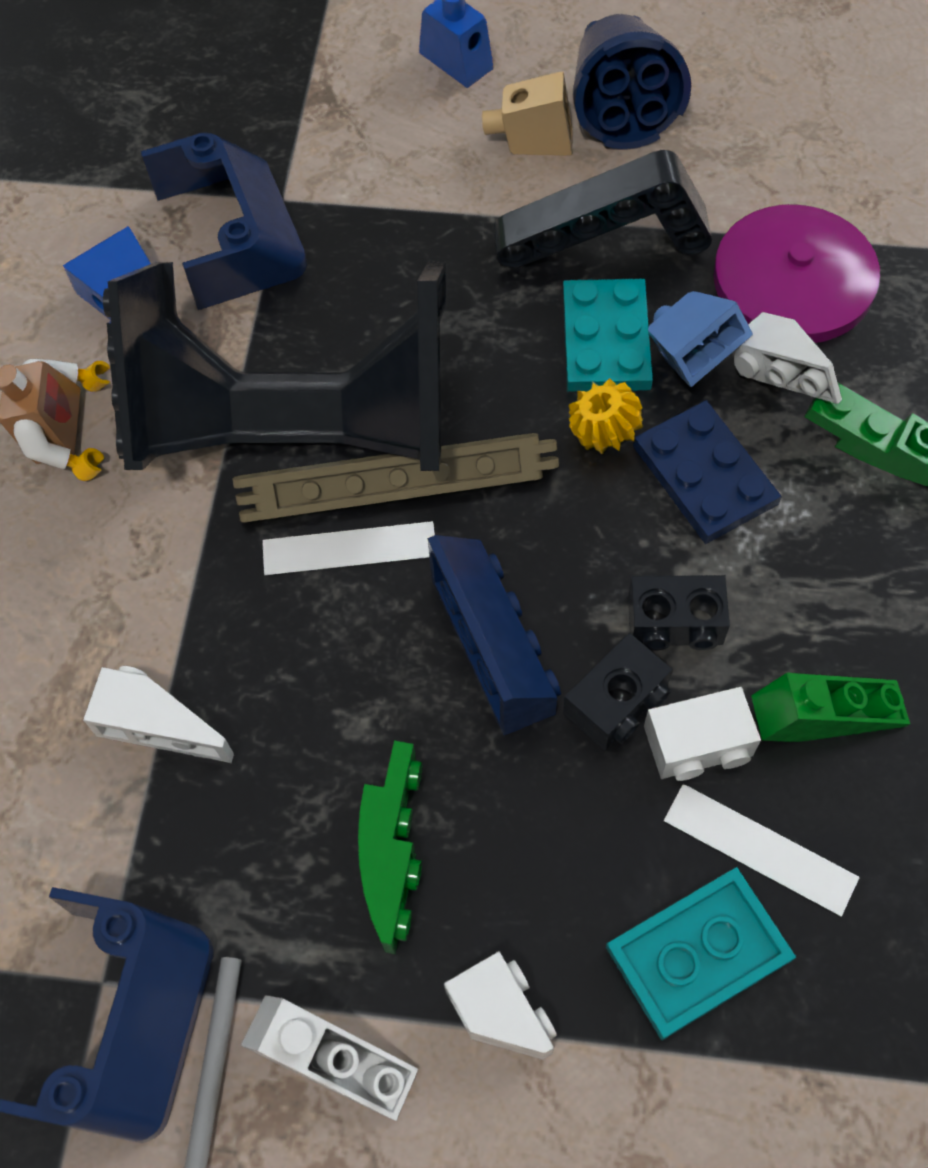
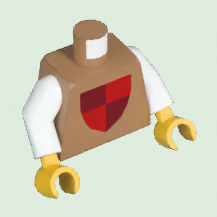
(42, 411)

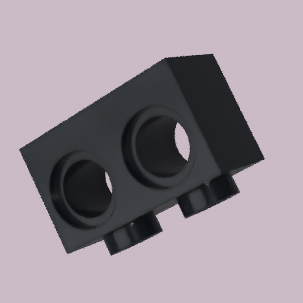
(676, 599)

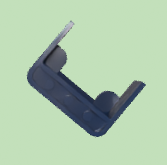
(255, 248)
(147, 1027)

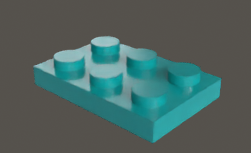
(606, 333)
(699, 953)

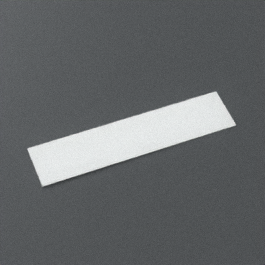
(347, 548)
(762, 849)

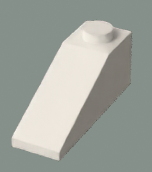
(140, 712)

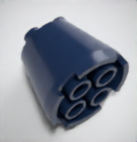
(628, 82)

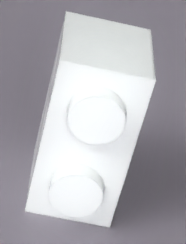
(702, 734)

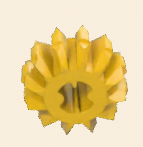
(605, 416)

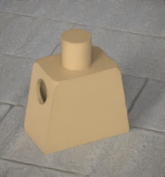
(534, 117)

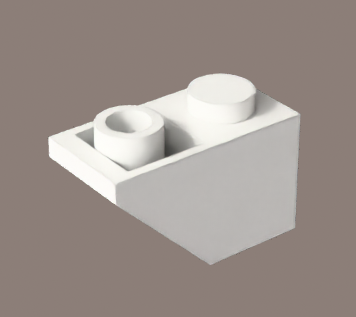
(497, 1012)

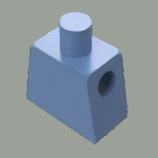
(698, 333)

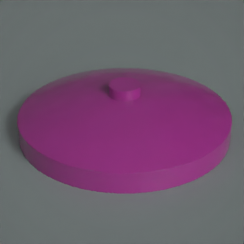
(800, 268)

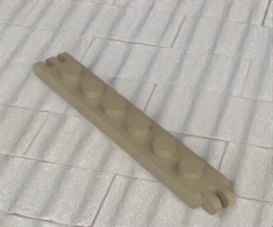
(393, 477)

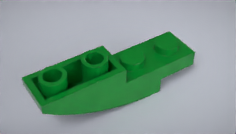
(875, 434)
(386, 862)

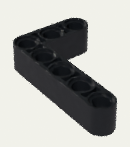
(604, 203)

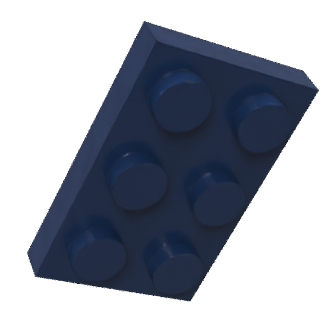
(706, 471)

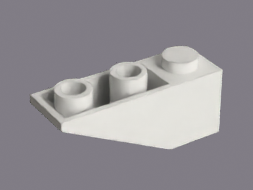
(786, 358)
(329, 1056)

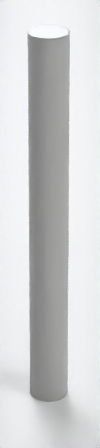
(213, 1064)

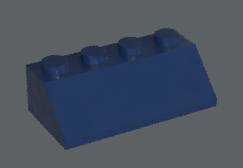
(491, 632)

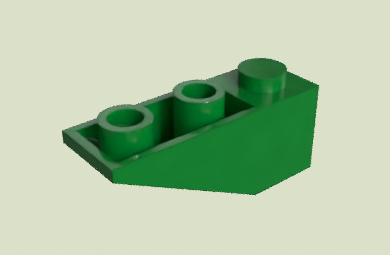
(826, 707)

